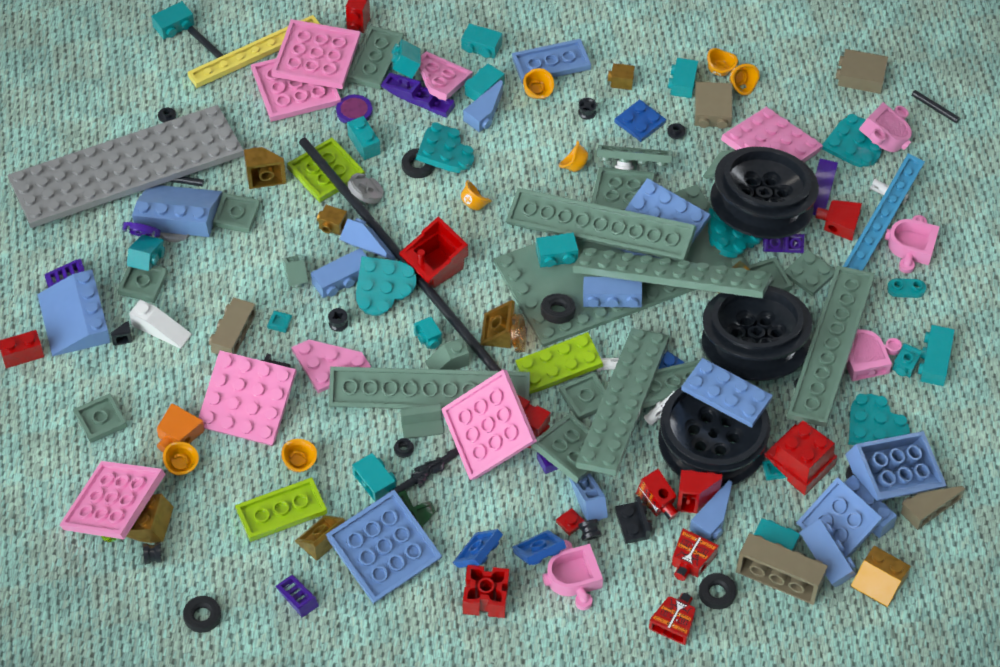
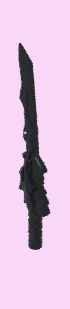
(422, 472)

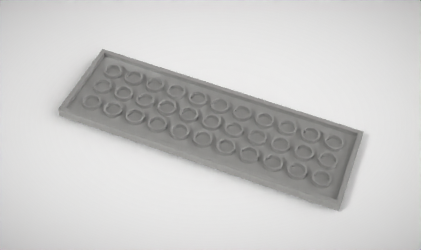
(124, 166)

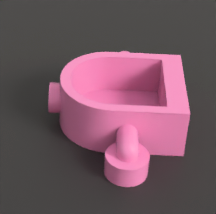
(888, 128)
(912, 241)
(870, 355)
(574, 573)

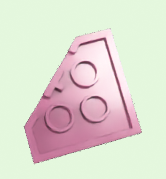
(442, 76)
(318, 357)

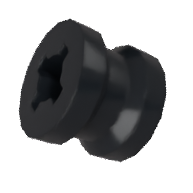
(590, 106)
(334, 322)
(590, 530)
(152, 553)

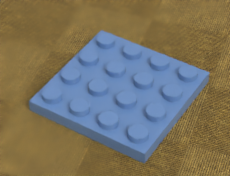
(662, 203)
(383, 546)

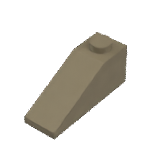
(929, 504)

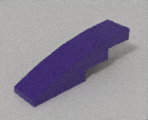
(413, 92)

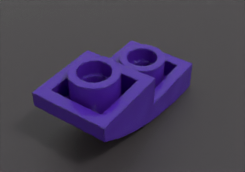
(789, 244)

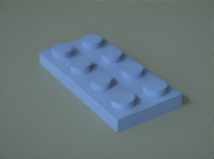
(557, 59)
(727, 392)

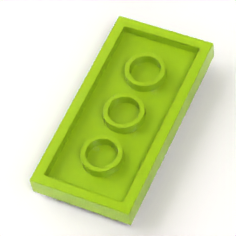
(560, 362)
(281, 509)

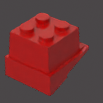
(436, 253)
(803, 456)

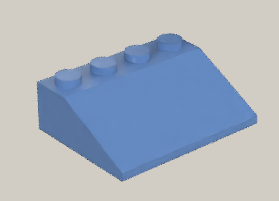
(178, 209)
(73, 314)
(896, 466)

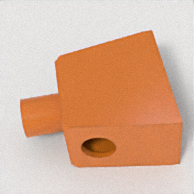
(178, 427)

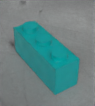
(936, 355)

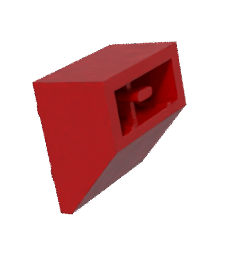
(696, 490)

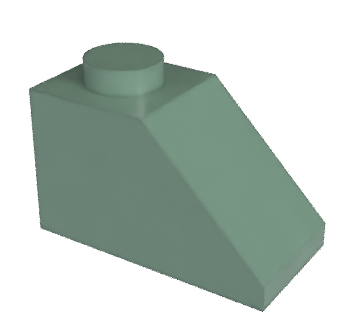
(295, 271)
(449, 356)

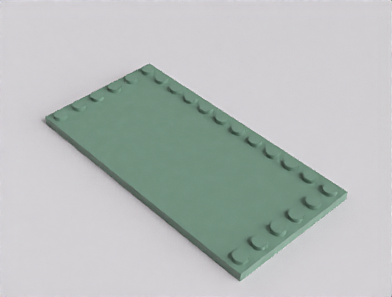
(532, 284)

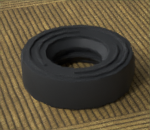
(414, 172)
(554, 316)
(721, 580)
(197, 603)

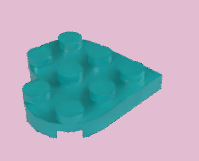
(851, 144)
(443, 149)
(727, 239)
(382, 283)
(873, 420)

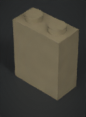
(861, 71)
(713, 104)

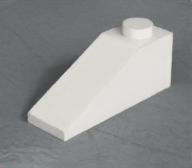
(157, 323)

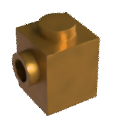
(621, 76)
(332, 219)

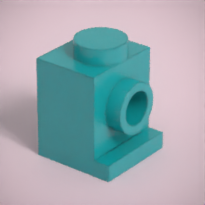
(428, 333)
(907, 360)

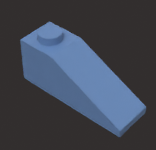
(482, 110)
(364, 237)
(590, 498)
(710, 518)

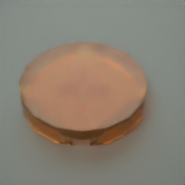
(518, 333)

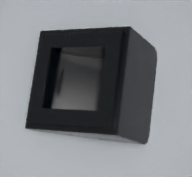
(122, 334)

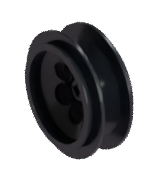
(764, 192)
(757, 335)

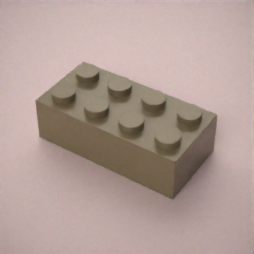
(781, 568)

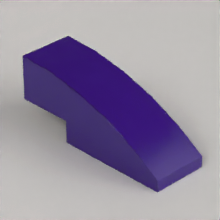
(825, 176)

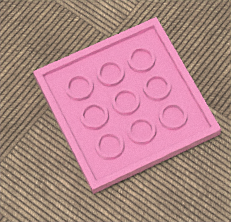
(316, 54)
(290, 98)
(772, 131)
(246, 398)
(488, 425)
(112, 499)

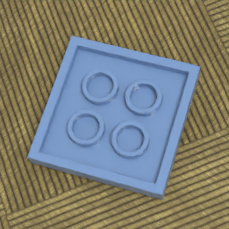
(846, 513)

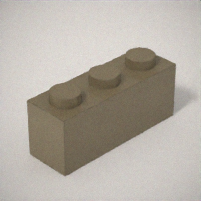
(233, 326)

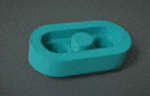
(907, 288)

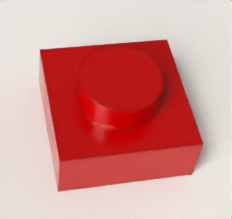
(569, 521)

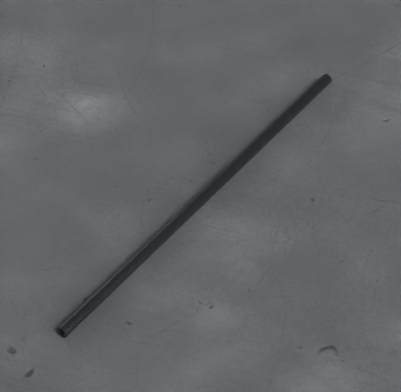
(372, 223)

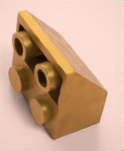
(153, 520)

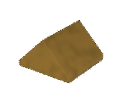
(497, 326)
(315, 540)

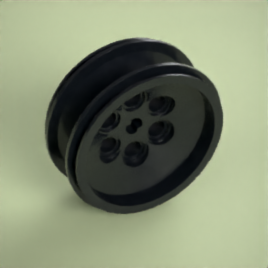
(680, 448)

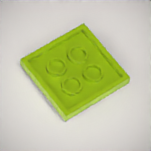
(312, 176)

